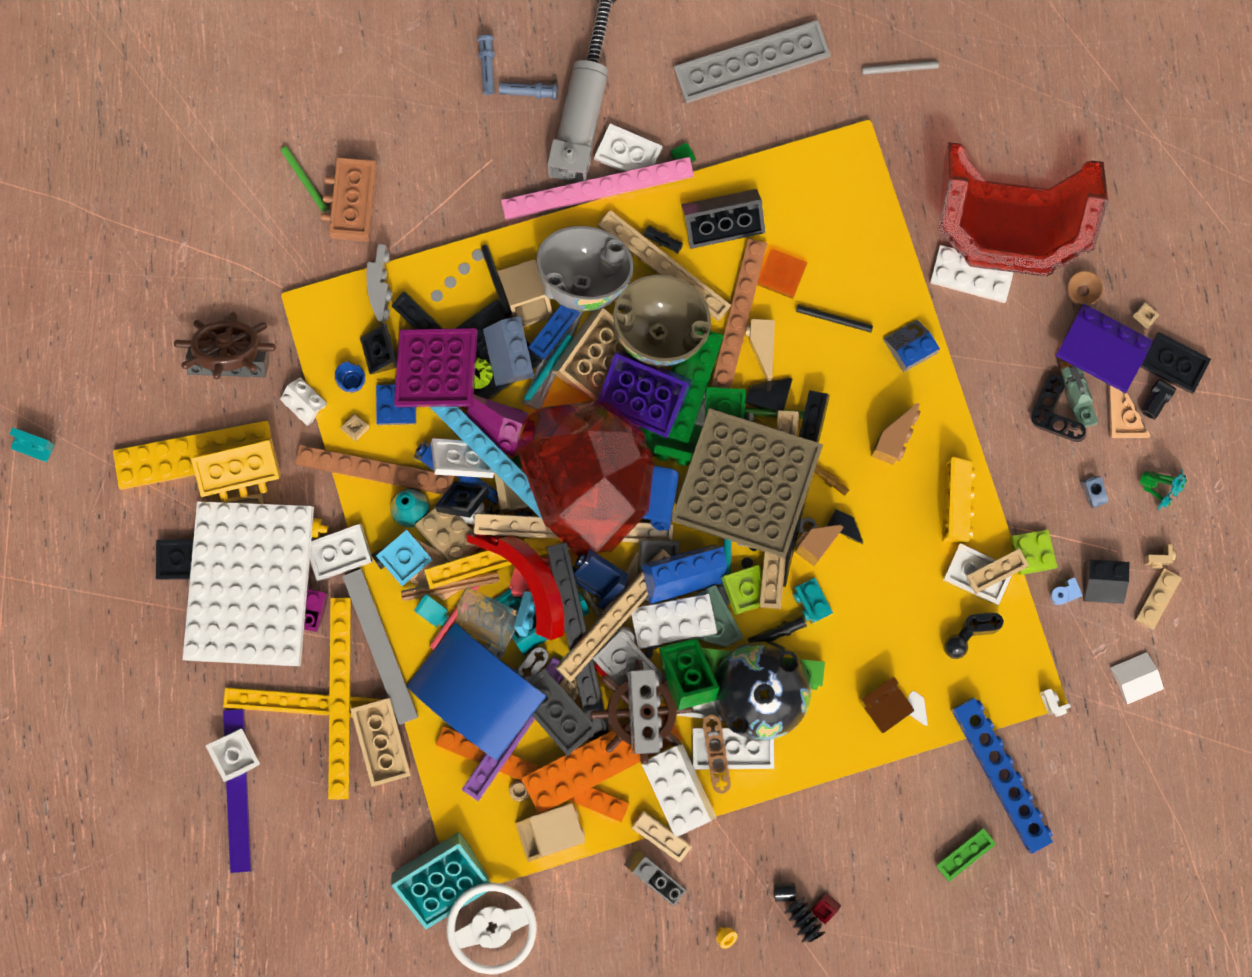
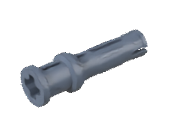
(486, 55)
(538, 90)

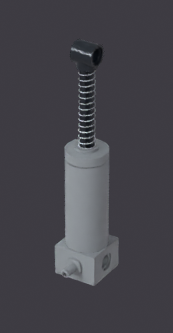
(571, 150)

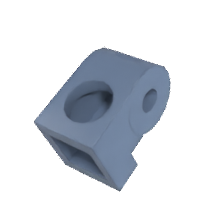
(1095, 491)

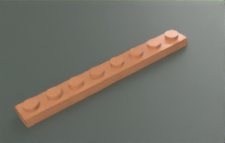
(739, 314)
(373, 470)

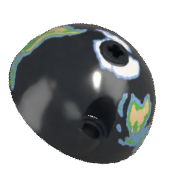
(756, 668)

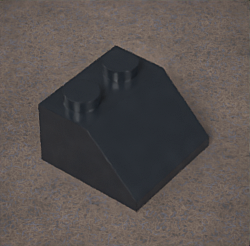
(1106, 581)

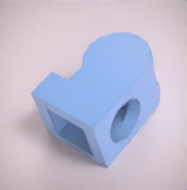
(1065, 594)

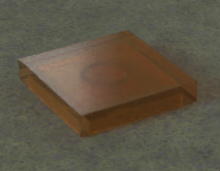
(782, 273)

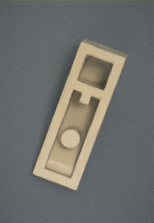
(762, 343)

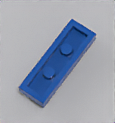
(553, 331)

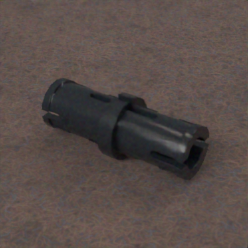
(663, 239)

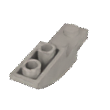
(379, 292)

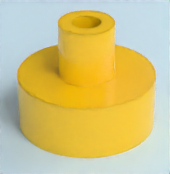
(318, 528)
(726, 937)

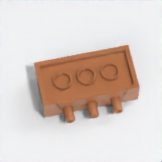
(352, 199)

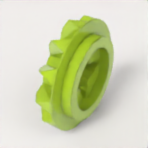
(485, 375)

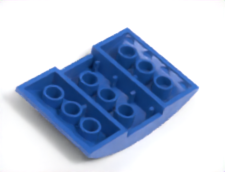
(475, 692)

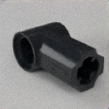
(1159, 396)

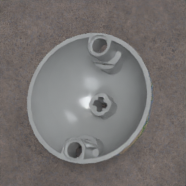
(575, 269)

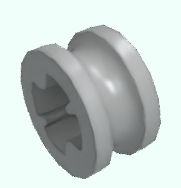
(809, 520)

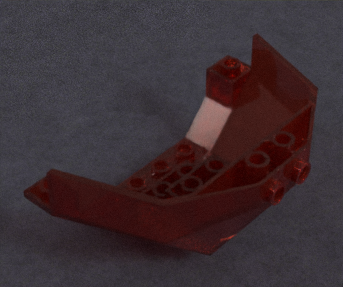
(587, 473)

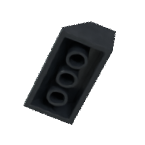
(723, 218)

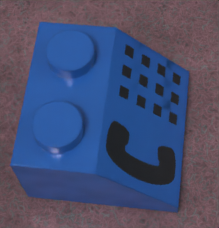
(911, 345)

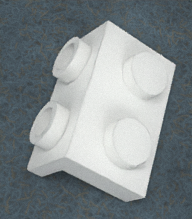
(302, 400)

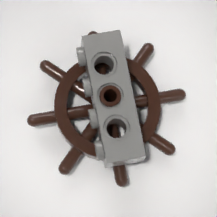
(642, 712)

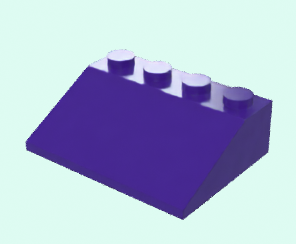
(1104, 348)
(645, 393)

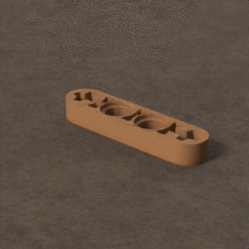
(714, 754)

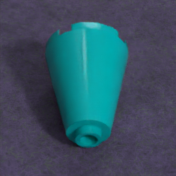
(409, 514)

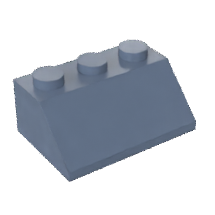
(508, 351)

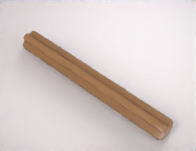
(474, 581)

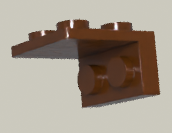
(887, 705)

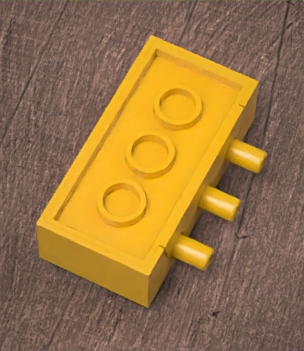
(236, 468)

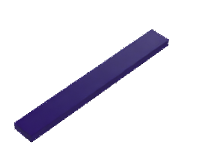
(237, 804)

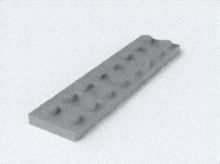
(751, 61)

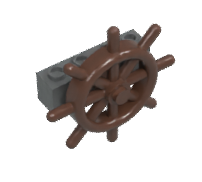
(225, 353)

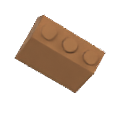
(815, 543)

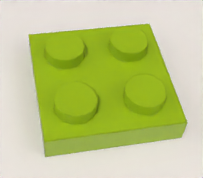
(1037, 551)
(744, 589)

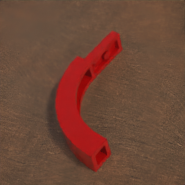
(537, 576)

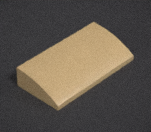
(380, 742)

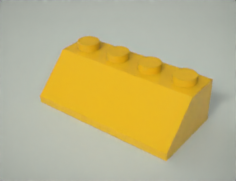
(958, 501)

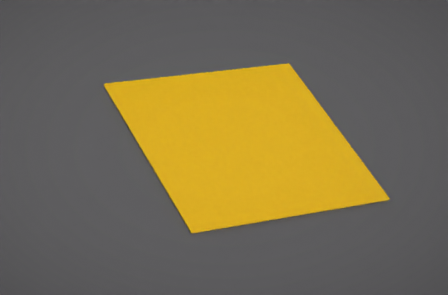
(890, 607)

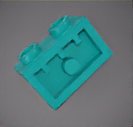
(31, 445)
(812, 601)

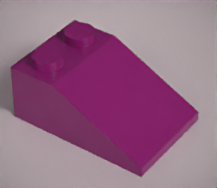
(498, 422)

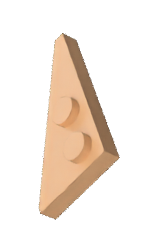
(1123, 418)

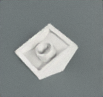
(1137, 678)
(232, 755)

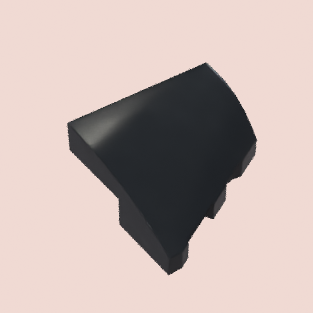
(769, 395)

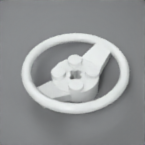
(477, 933)

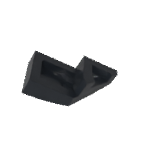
(850, 526)

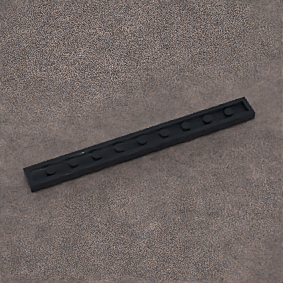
(810, 430)
(574, 630)

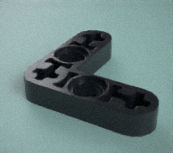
(1050, 418)

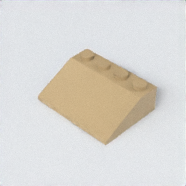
(590, 355)

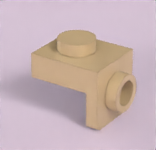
(1157, 561)

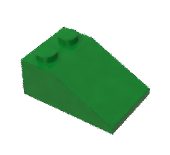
(688, 674)

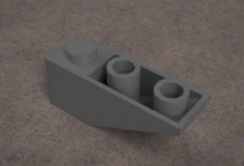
(654, 877)

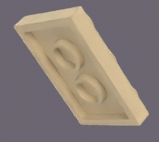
(447, 535)

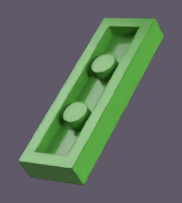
(965, 854)

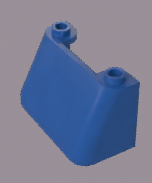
(662, 497)

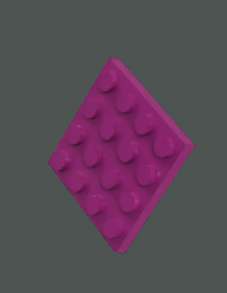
(436, 368)

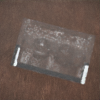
(486, 618)

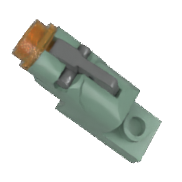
(1078, 395)

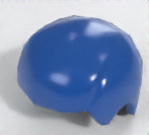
(349, 377)

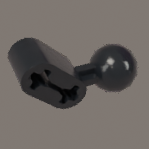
(957, 644)

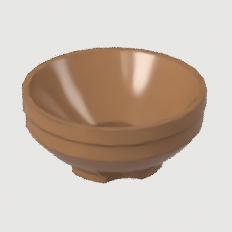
(1088, 280)

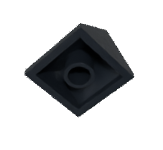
(379, 350)

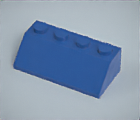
(684, 572)

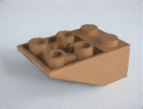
(891, 441)

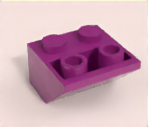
(315, 609)

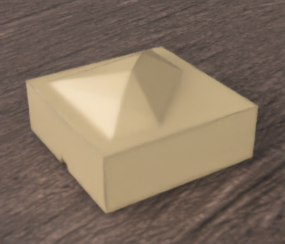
(1146, 315)
(355, 427)

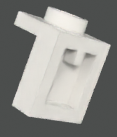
(1050, 701)

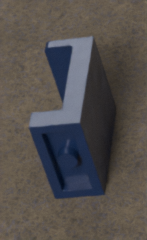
(599, 577)

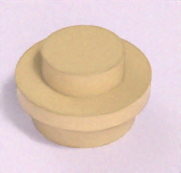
(518, 791)

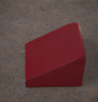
(826, 908)

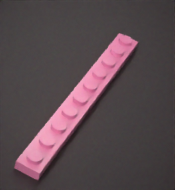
(597, 188)

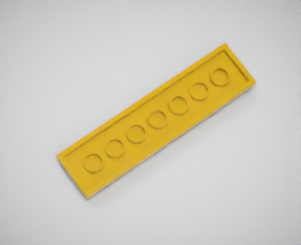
(172, 457)

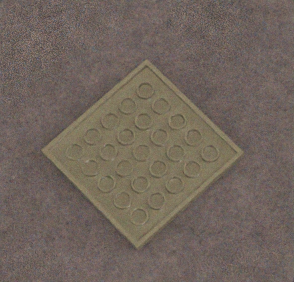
(747, 483)

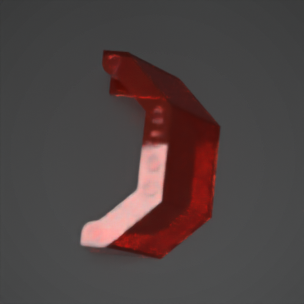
(1018, 224)

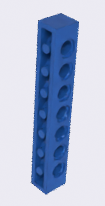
(1043, 834)

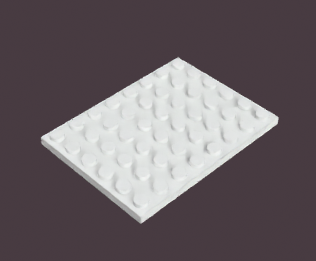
(248, 583)

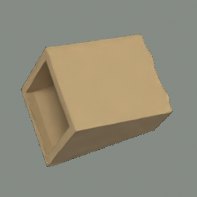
(525, 293)
(550, 832)

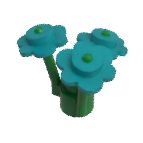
(1152, 479)

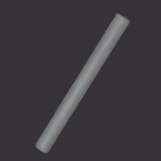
(900, 67)

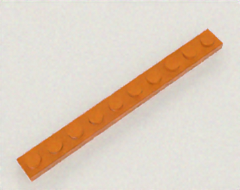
(519, 768)

